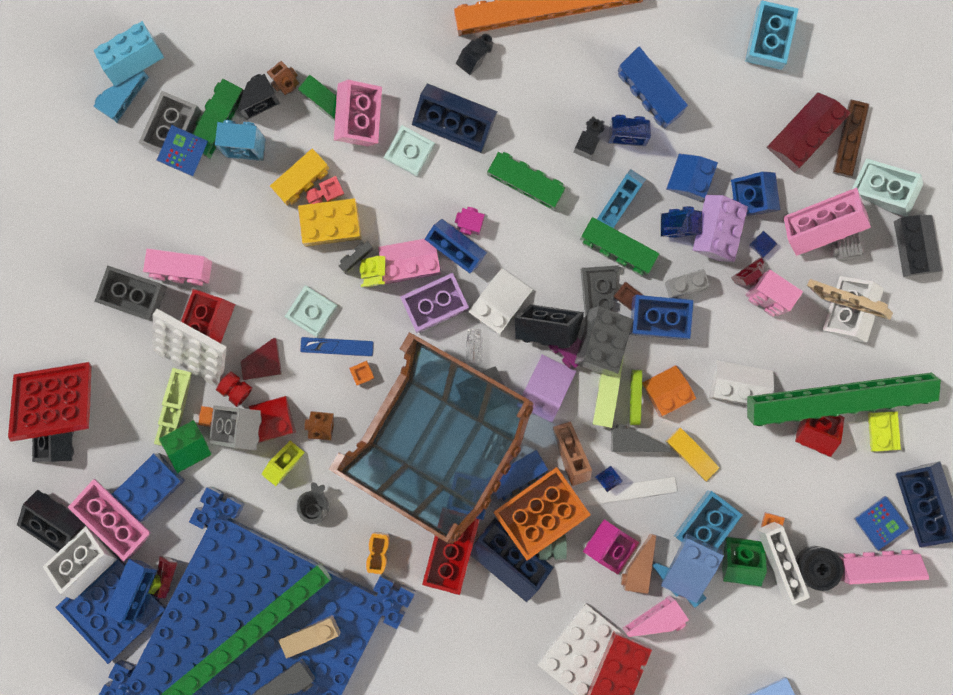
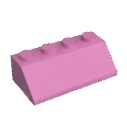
(826, 222)
(109, 520)
(883, 567)

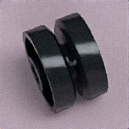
(830, 567)

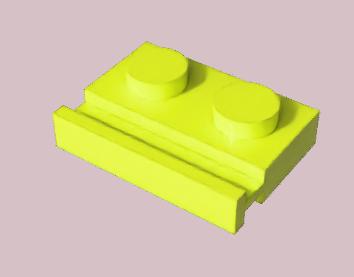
(372, 271)
(884, 431)

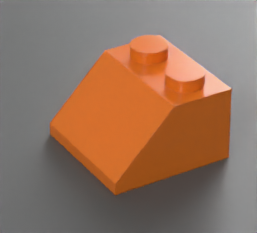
(668, 391)

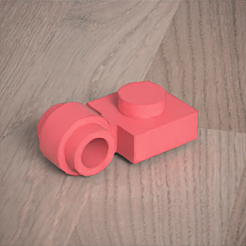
(330, 189)

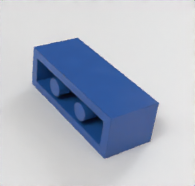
(455, 246)
(520, 474)
(130, 591)

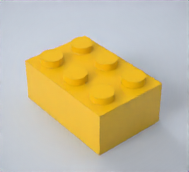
(329, 222)

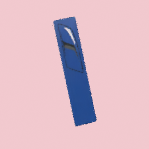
(336, 346)

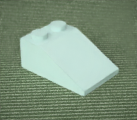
(888, 186)

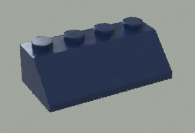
(454, 117)
(928, 503)
(504, 560)

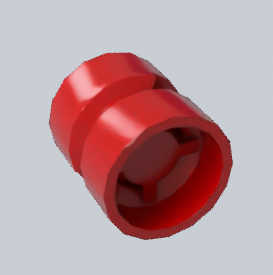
(234, 389)

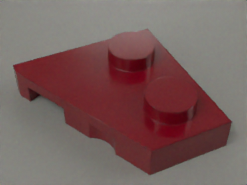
(750, 274)
(262, 362)
(165, 570)

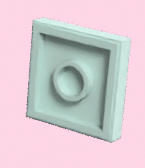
(409, 150)
(311, 311)

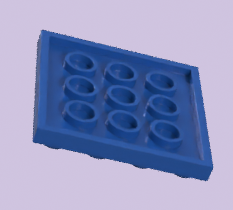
(102, 632)

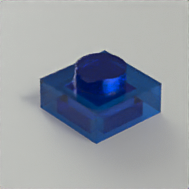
(763, 244)
(608, 479)

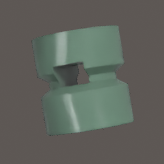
(557, 549)

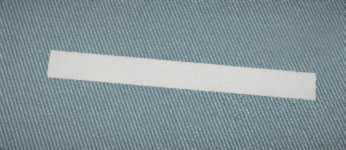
(628, 491)

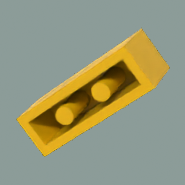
(300, 177)

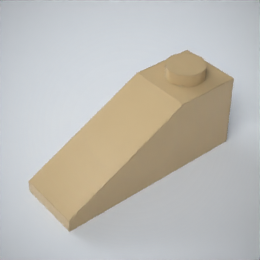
(310, 637)

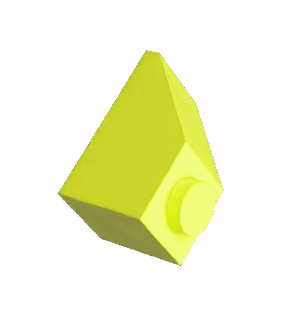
(282, 463)

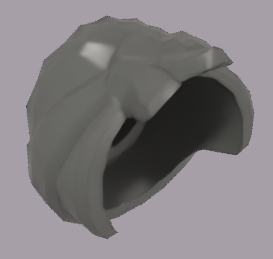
(313, 505)

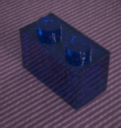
(681, 223)

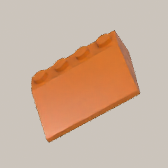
(541, 513)

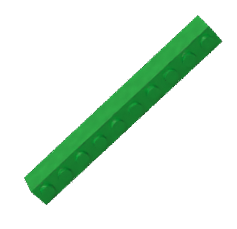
(843, 399)
(250, 632)

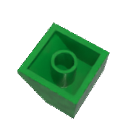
(185, 446)
(744, 562)

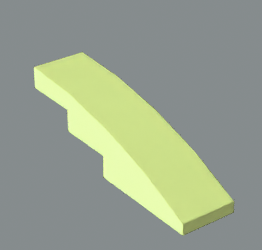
(606, 399)
(173, 403)

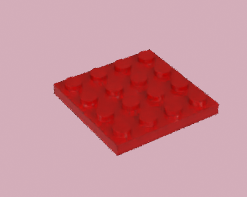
(50, 401)

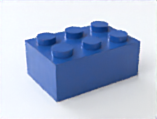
(661, 317)
(148, 487)

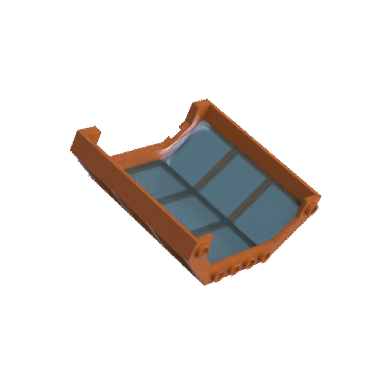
(438, 441)

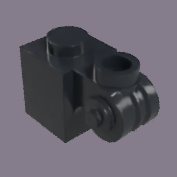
(474, 53)
(588, 140)

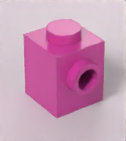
(469, 221)

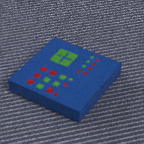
(181, 150)
(881, 523)

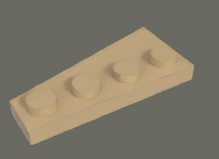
(850, 300)

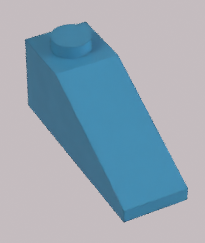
(117, 99)
(621, 198)

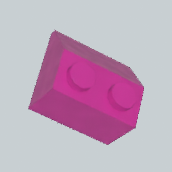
(610, 547)

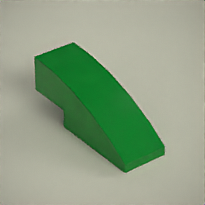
(319, 95)

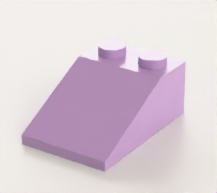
(548, 387)

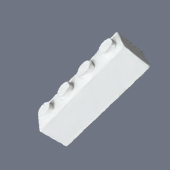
(783, 563)

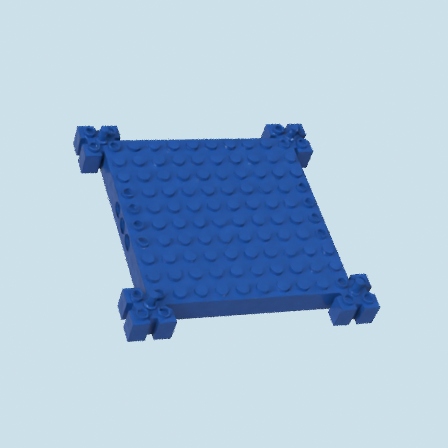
(229, 584)

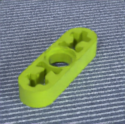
(635, 397)

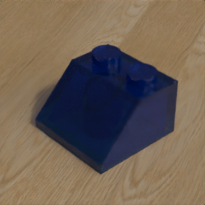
(629, 131)

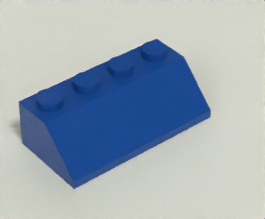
(652, 88)

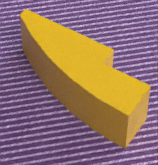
(692, 454)

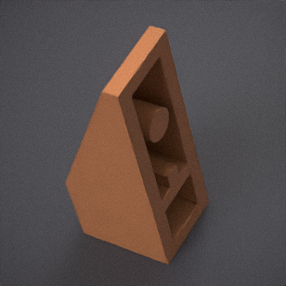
(572, 454)
(639, 570)

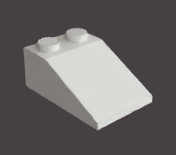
(500, 301)

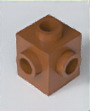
(283, 78)
(320, 425)

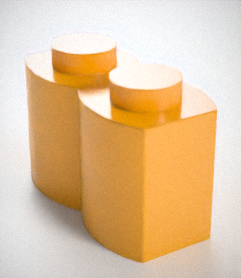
(377, 558)

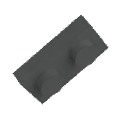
(361, 252)

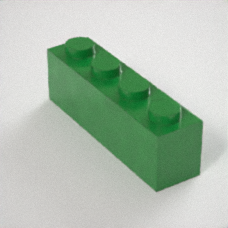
(219, 108)
(525, 180)
(619, 246)

